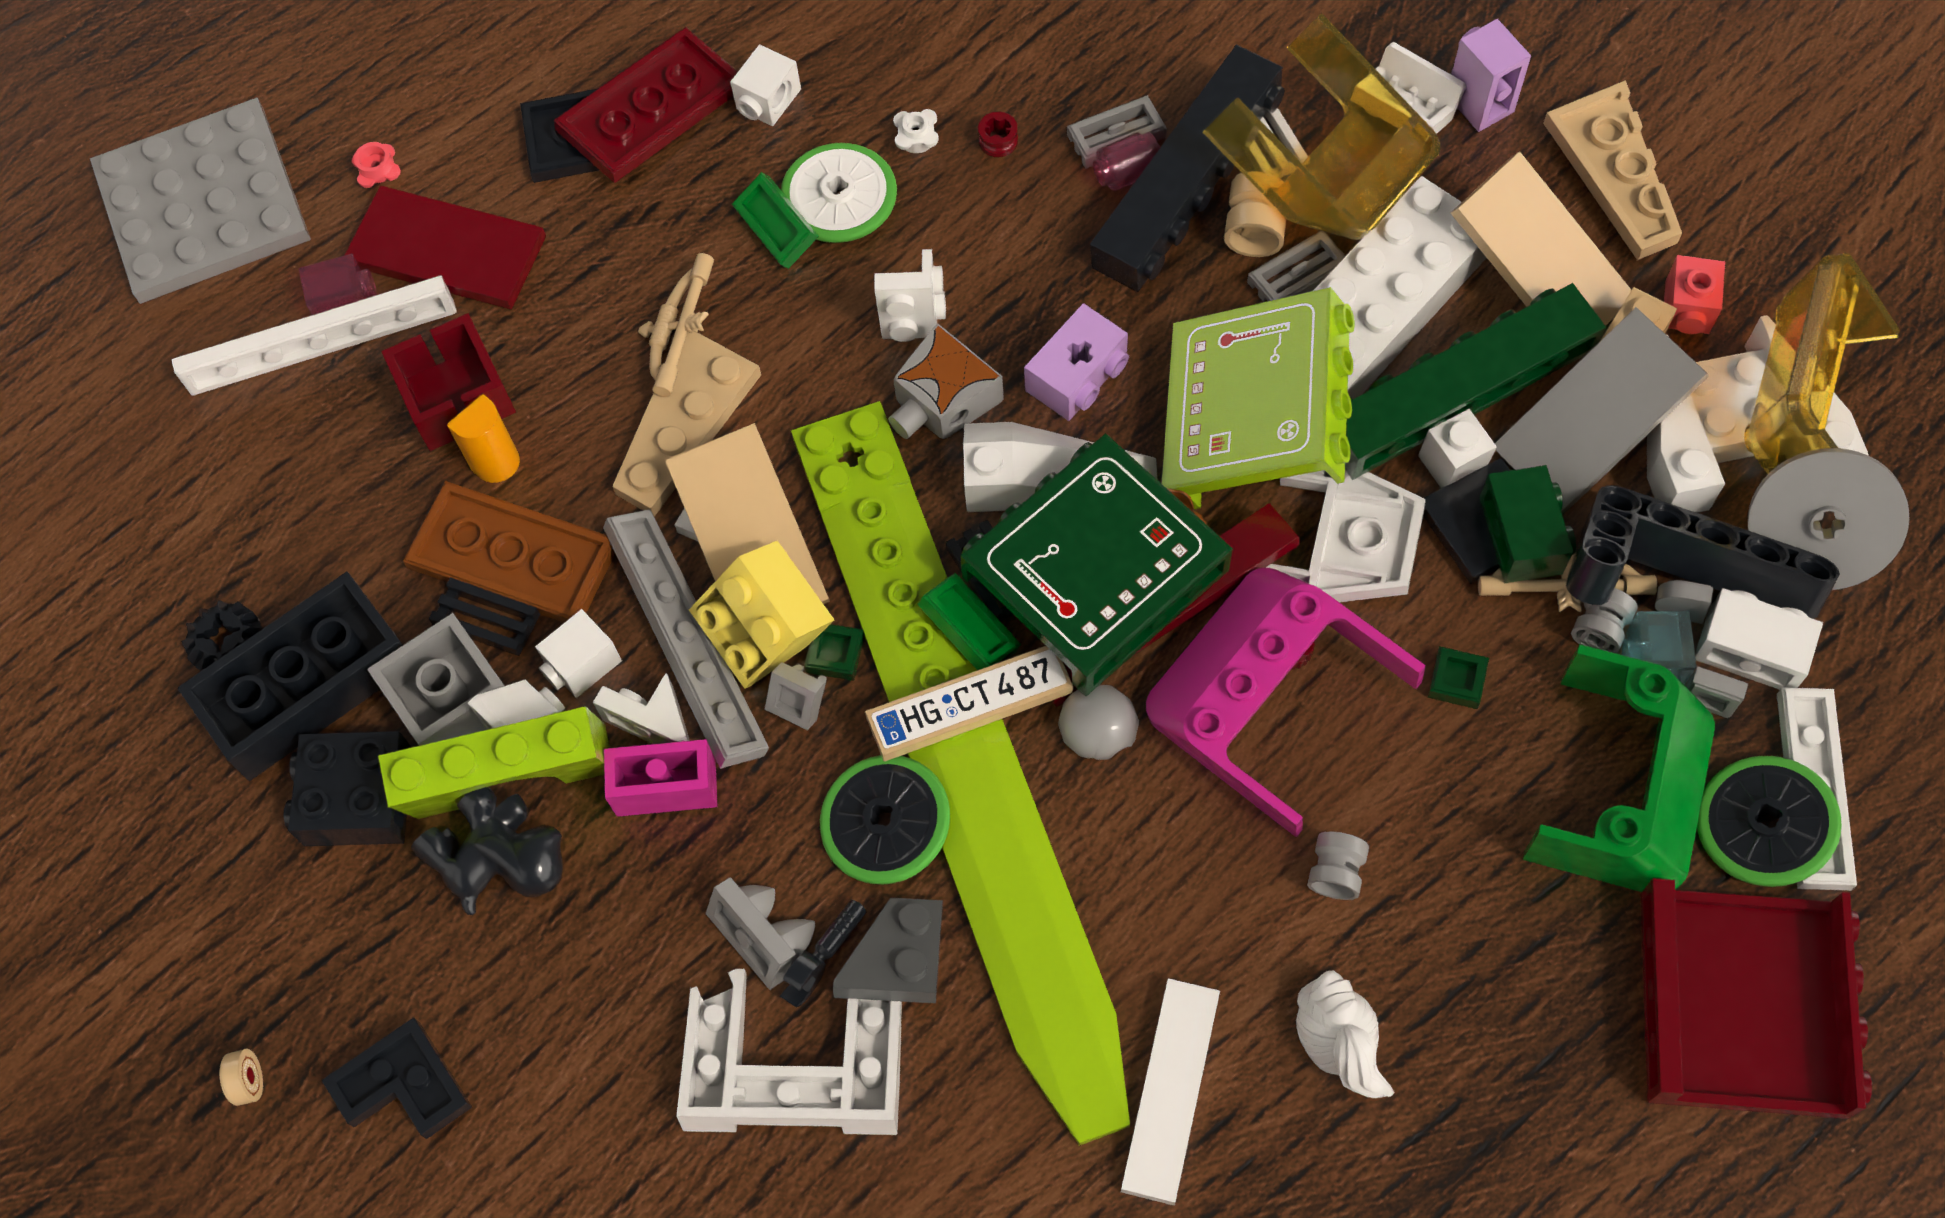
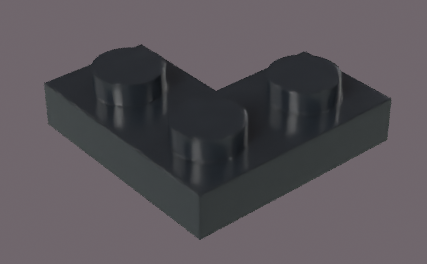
(403, 1068)

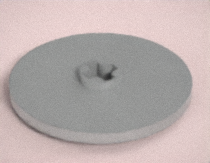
(1860, 492)

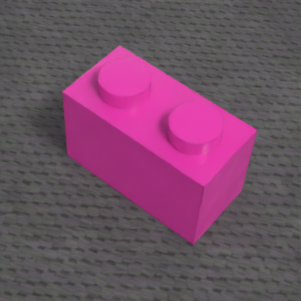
(660, 777)

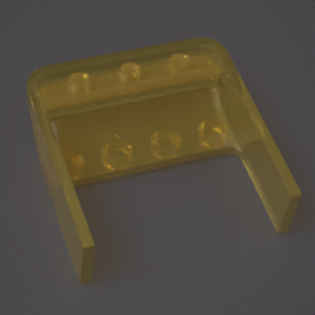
(1357, 167)

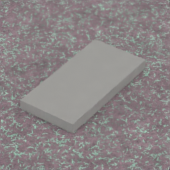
(1603, 407)

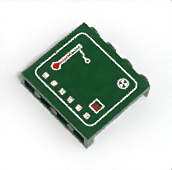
(1097, 560)

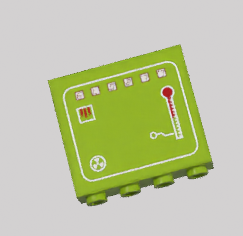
(1259, 394)

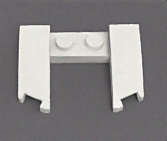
(723, 1093)

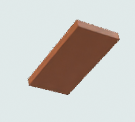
(511, 552)

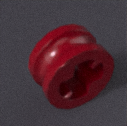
(1001, 123)

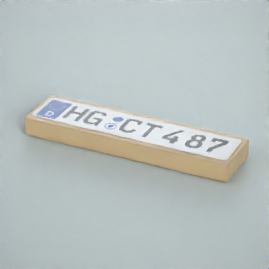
(968, 702)

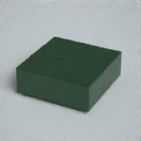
(835, 652)
(1458, 677)

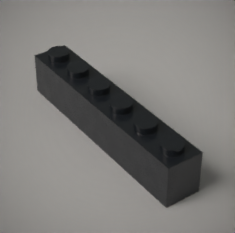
(1181, 174)

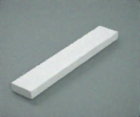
(314, 336)

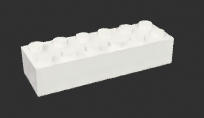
(1401, 277)

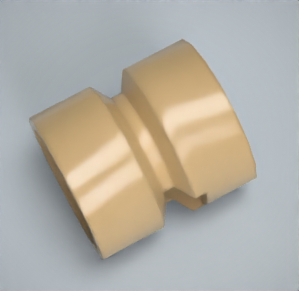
(1253, 223)

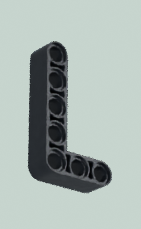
(1693, 548)

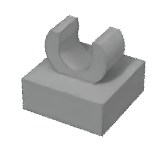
(795, 695)

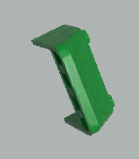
(1629, 842)

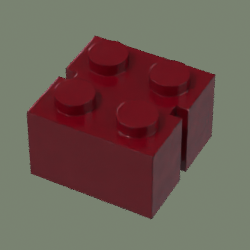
(443, 390)

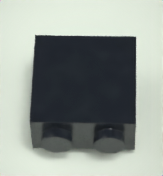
(342, 790)

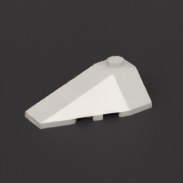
(1011, 459)

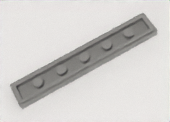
(691, 655)

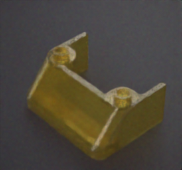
(1798, 383)

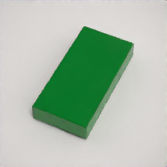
(775, 220)
(968, 623)

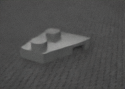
(896, 955)

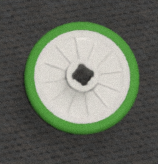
(858, 209)

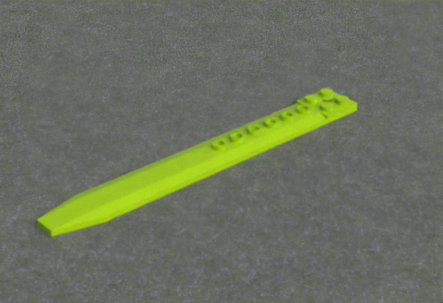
(995, 835)

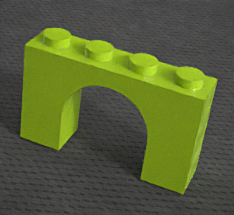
(440, 773)

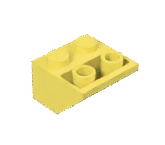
(760, 613)

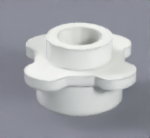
(916, 140)

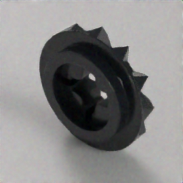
(235, 618)

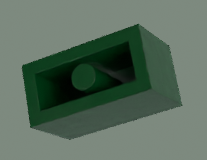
(1527, 524)

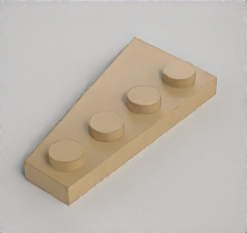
(1610, 156)
(703, 398)

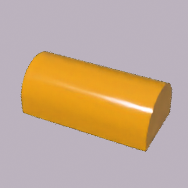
(485, 441)

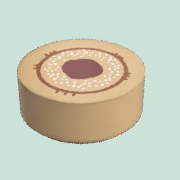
(241, 1077)

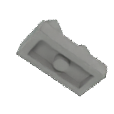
(765, 947)

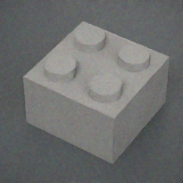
(435, 680)

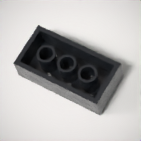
(292, 676)

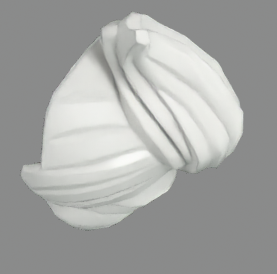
(1341, 1034)

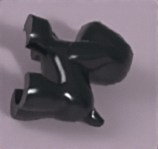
(526, 860)

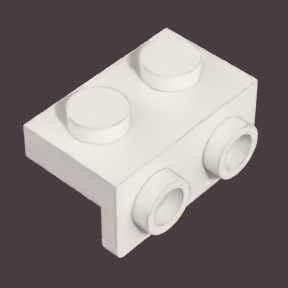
(1423, 85)
(910, 301)

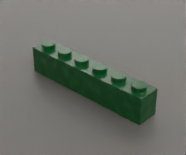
(1470, 375)

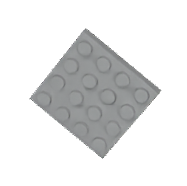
(199, 200)

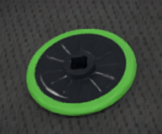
(878, 851)
(1754, 852)

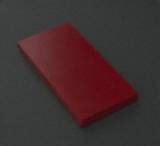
(648, 105)
(428, 238)

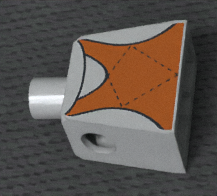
(943, 387)

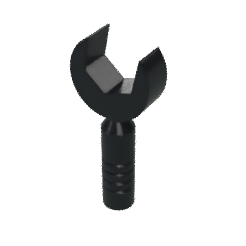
(809, 968)

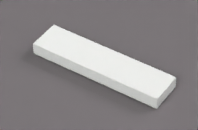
(1813, 740)
(1170, 1092)

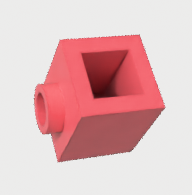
(1696, 292)

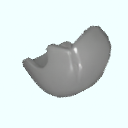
(1098, 723)

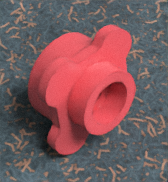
(371, 155)

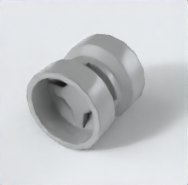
(1604, 624)
(1338, 865)

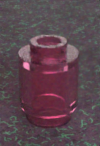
(1124, 160)

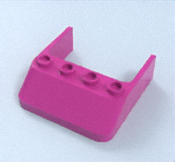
(1242, 661)

